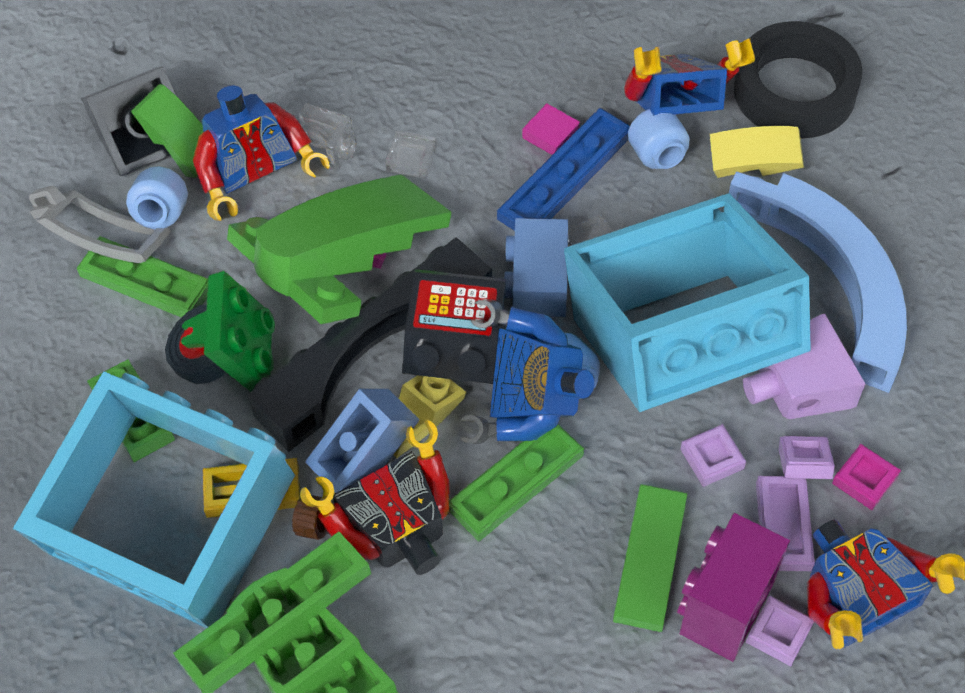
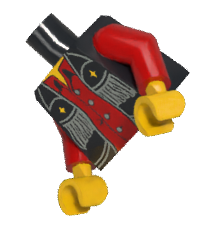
(393, 509)

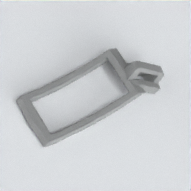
(50, 207)

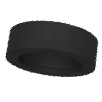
(812, 44)

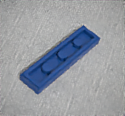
(566, 170)

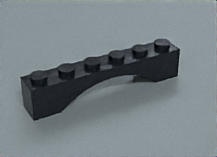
(298, 396)

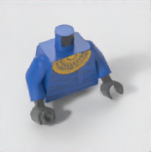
(534, 376)

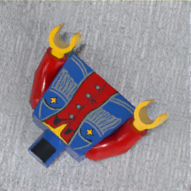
(682, 81)
(246, 143)
(871, 581)

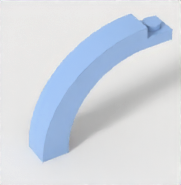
(851, 255)

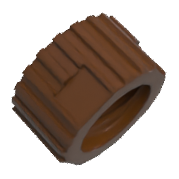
(306, 521)

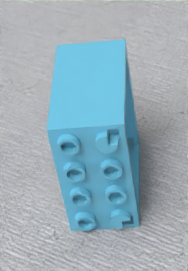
(703, 341)
(86, 456)

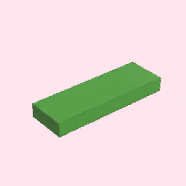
(149, 282)
(514, 481)
(650, 558)

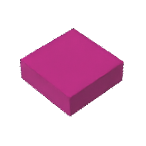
(550, 129)
(866, 477)

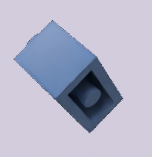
(539, 266)
(362, 437)

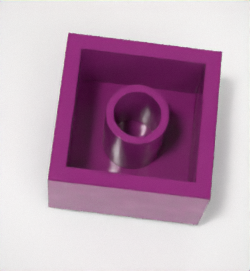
(730, 585)

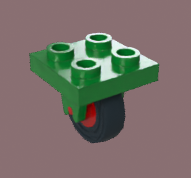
(223, 337)

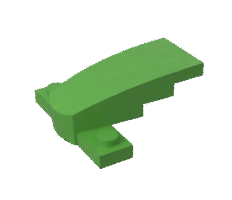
(336, 236)
(289, 631)

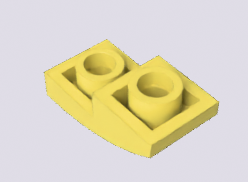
(753, 148)
(429, 400)

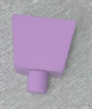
(810, 382)

